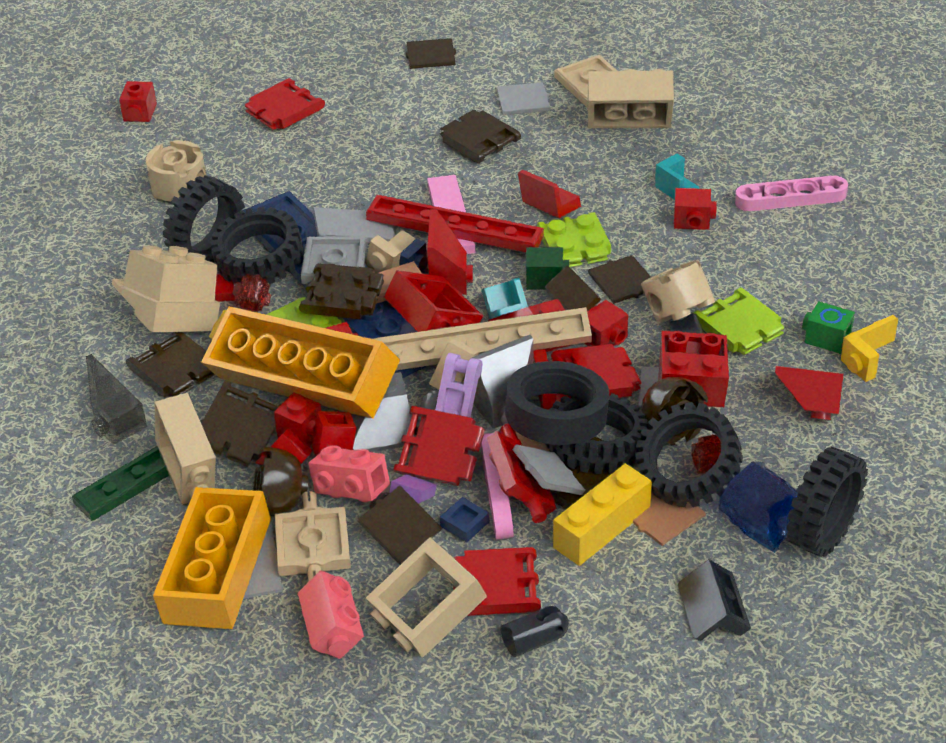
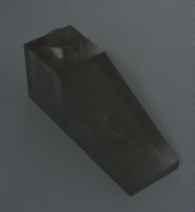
(114, 407)

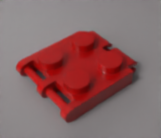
(281, 106)
(608, 363)
(440, 446)
(503, 579)

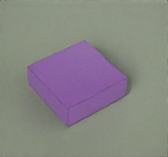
(417, 488)

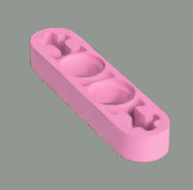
(750, 198)
(498, 499)

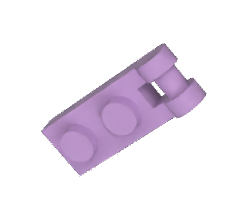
(456, 396)

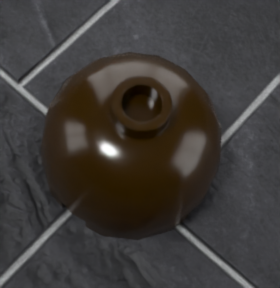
(668, 393)
(279, 480)

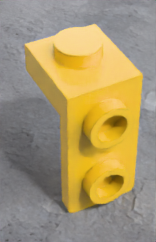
(860, 347)

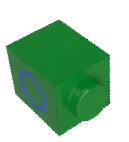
(828, 326)

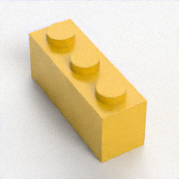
(601, 514)

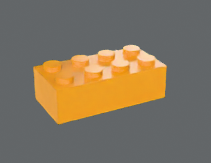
(212, 558)

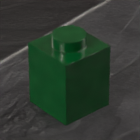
(543, 266)

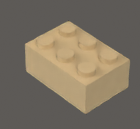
(630, 99)

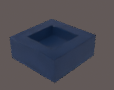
(415, 252)
(464, 519)

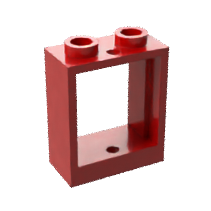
(432, 305)

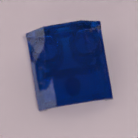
(759, 504)

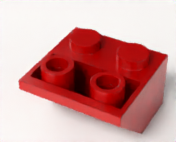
(699, 359)

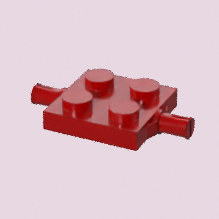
(514, 477)

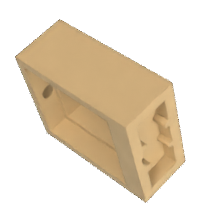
(184, 446)
(440, 620)

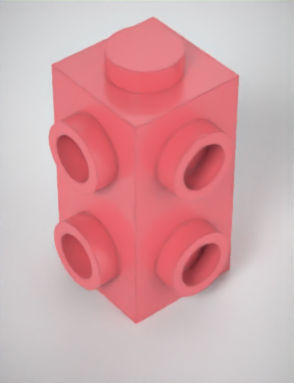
(349, 473)
(330, 614)

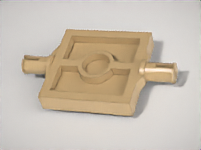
(312, 539)

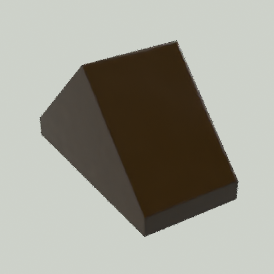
(571, 291)

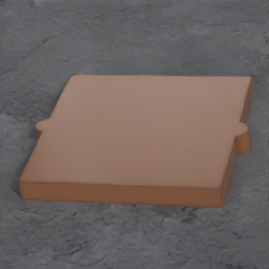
(666, 521)

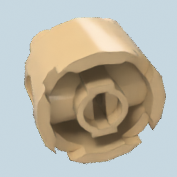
(173, 167)
(677, 291)

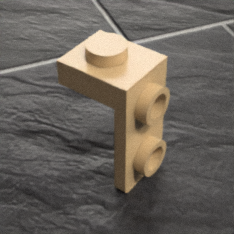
(386, 254)

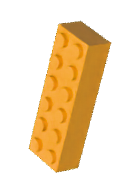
(301, 358)

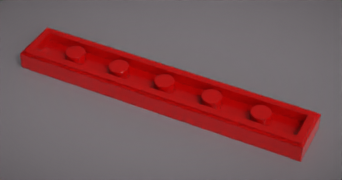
(462, 224)

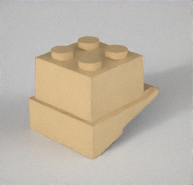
(170, 289)

